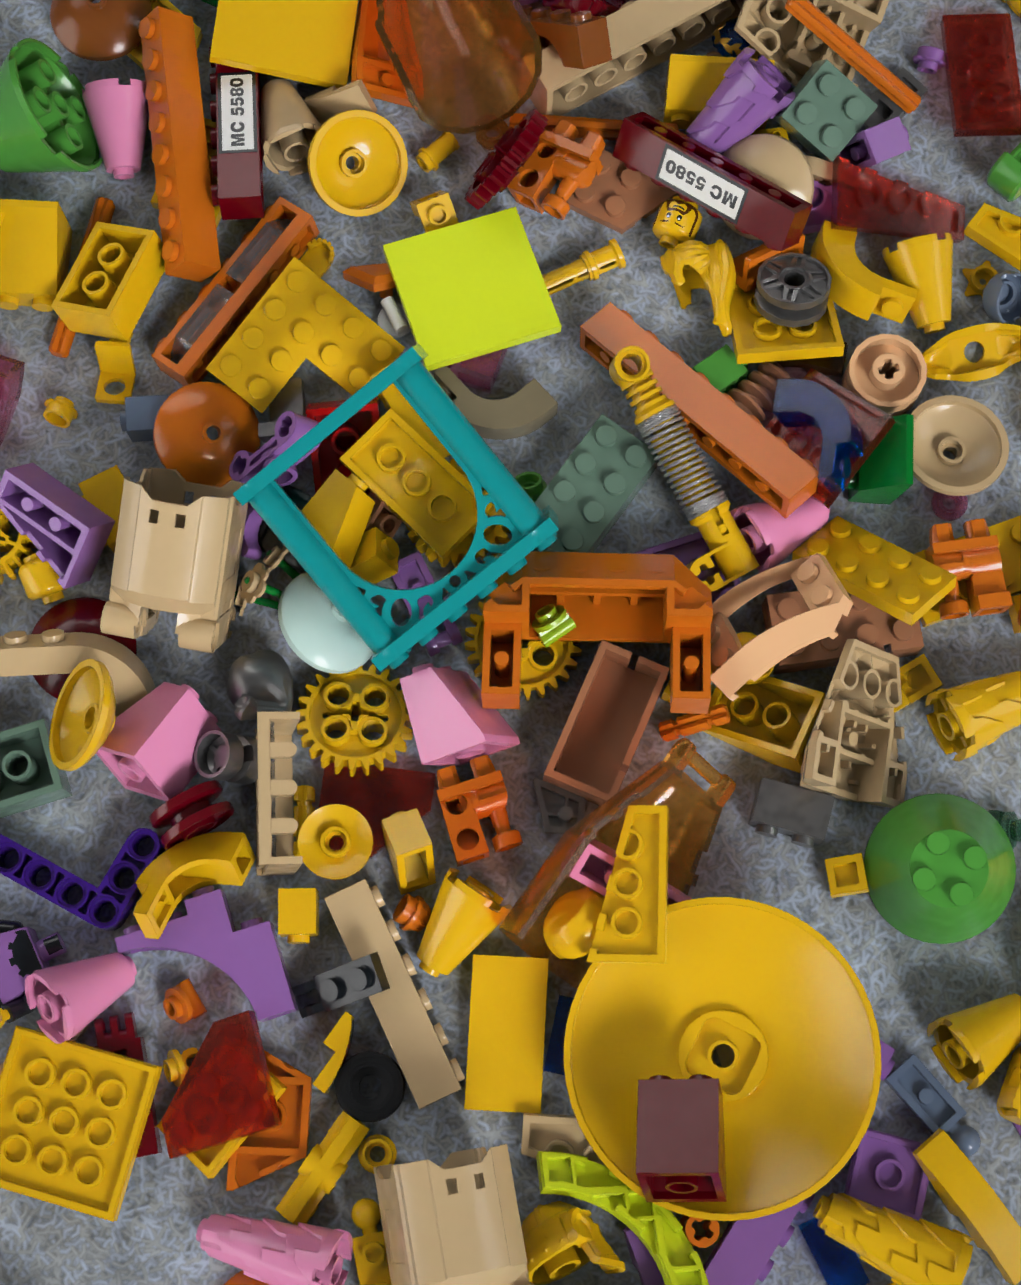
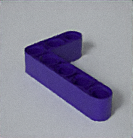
(93, 898)

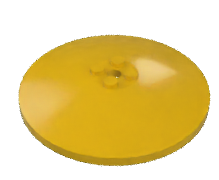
(798, 1036)

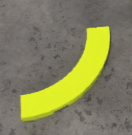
(654, 1225)

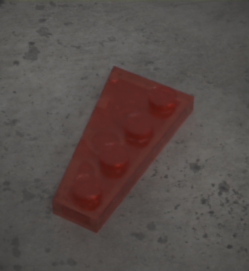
(888, 207)

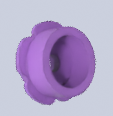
(929, 59)

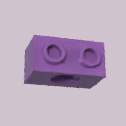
(877, 144)

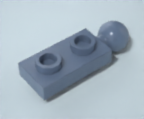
(932, 1103)

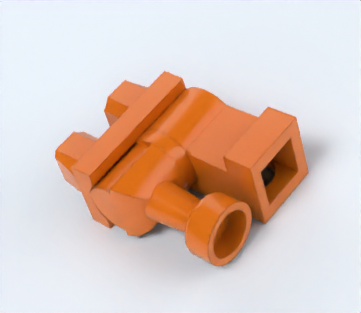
(557, 159)
(972, 560)
(469, 802)

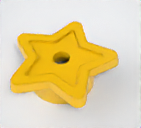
(974, 276)

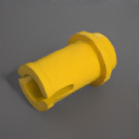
(436, 152)

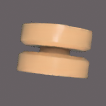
(886, 373)

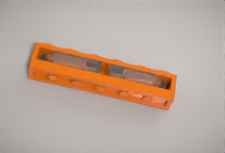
(234, 291)

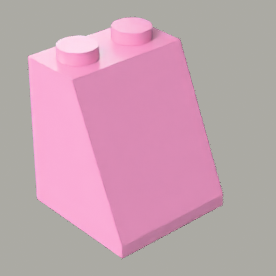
(450, 717)
(157, 741)

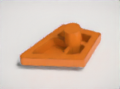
(372, 277)

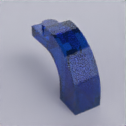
(814, 405)

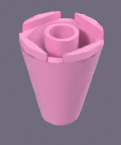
(119, 123)
(773, 536)
(77, 992)

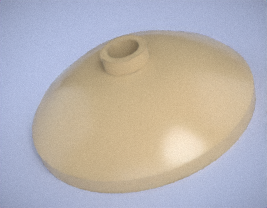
(777, 162)
(967, 432)

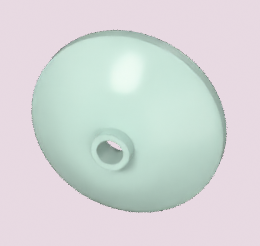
(318, 629)

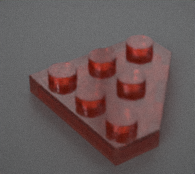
(377, 795)
(224, 1090)

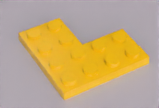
(297, 322)

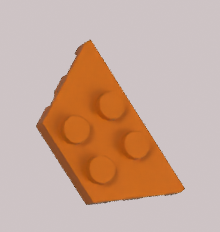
(281, 1145)

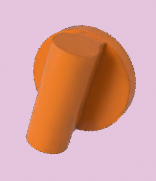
(183, 1002)

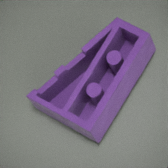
(56, 520)

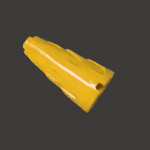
(975, 713)
(895, 1243)

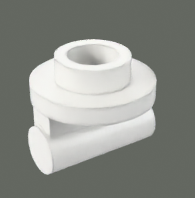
(393, 318)

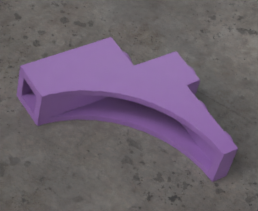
(246, 955)

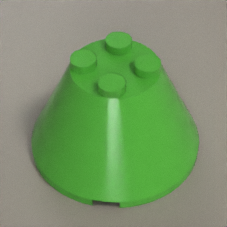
(43, 114)
(939, 868)

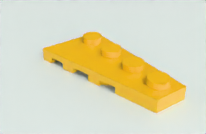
(635, 902)

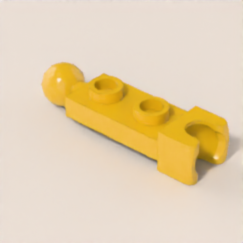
(369, 1247)

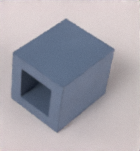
(140, 416)

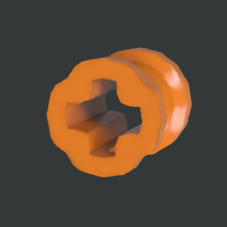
(710, 1226)

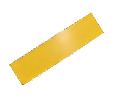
(973, 1201)

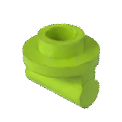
(552, 623)

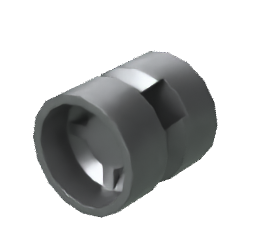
(227, 757)

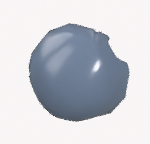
(1003, 293)

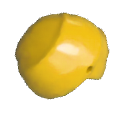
(572, 923)

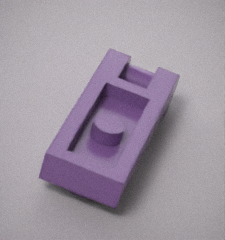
(414, 574)

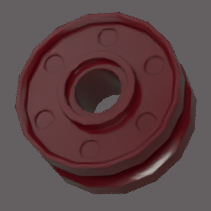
(191, 813)

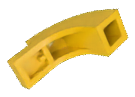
(853, 284)
(185, 868)

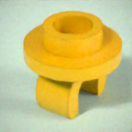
(176, 1066)

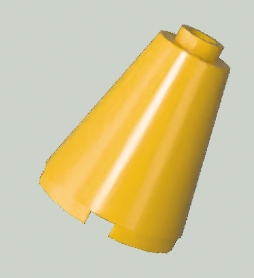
(926, 266)
(458, 922)
(977, 1039)

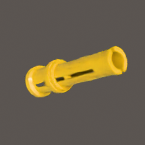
(588, 266)

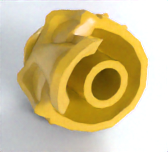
(562, 1240)

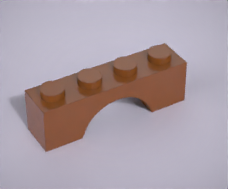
(578, 36)

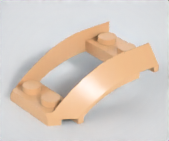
(823, 594)

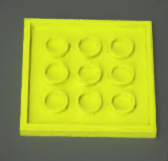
(471, 288)

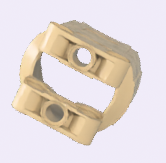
(176, 559)
(453, 1220)

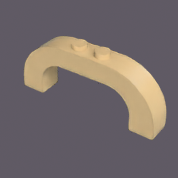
(61, 652)

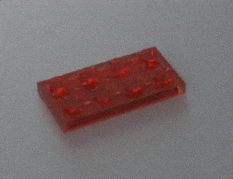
(982, 74)

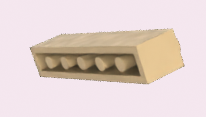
(402, 1007)

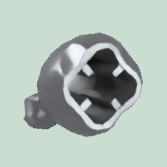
(260, 684)

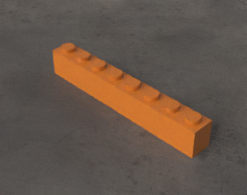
(179, 145)
(713, 417)

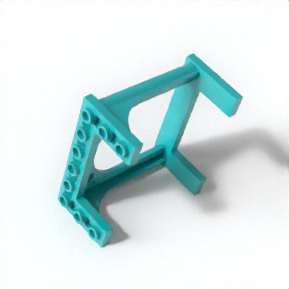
(526, 521)

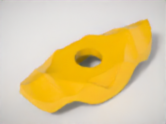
(999, 350)

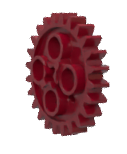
(501, 166)

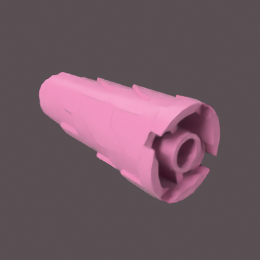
(277, 1250)

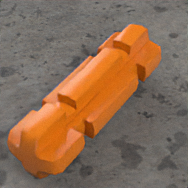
(694, 723)

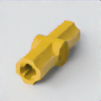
(322, 1169)

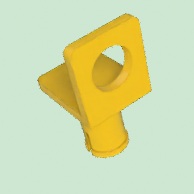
(115, 365)

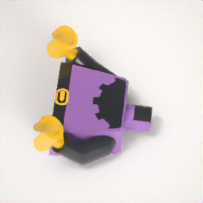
(19, 957)

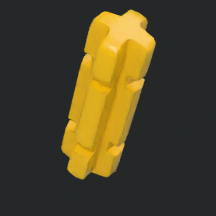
(304, 798)

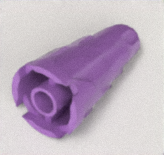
(741, 102)

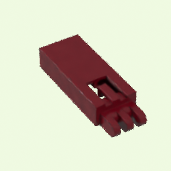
(129, 1044)

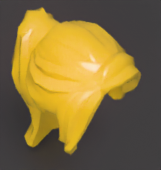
(704, 267)

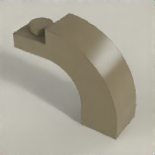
(504, 417)

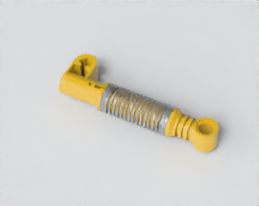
(703, 502)

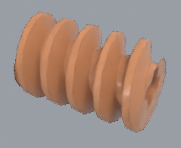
(759, 389)

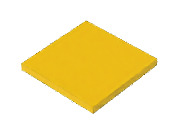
(286, 38)
(71, 1121)

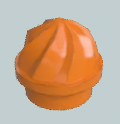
(412, 913)

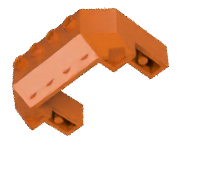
(611, 601)

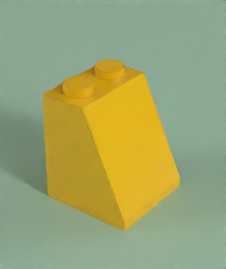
(33, 253)

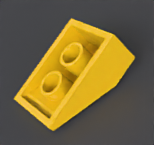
(770, 720)

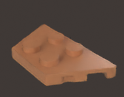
(618, 195)

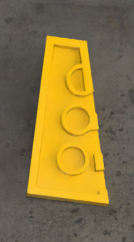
(998, 233)

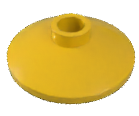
(321, 828)

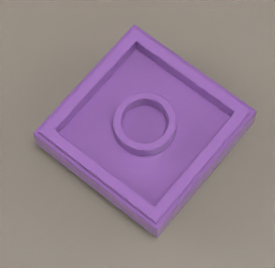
(887, 1174)

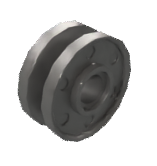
(792, 289)

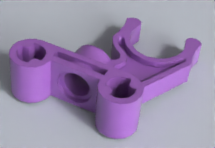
(245, 465)

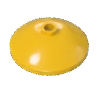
(377, 169)
(82, 715)

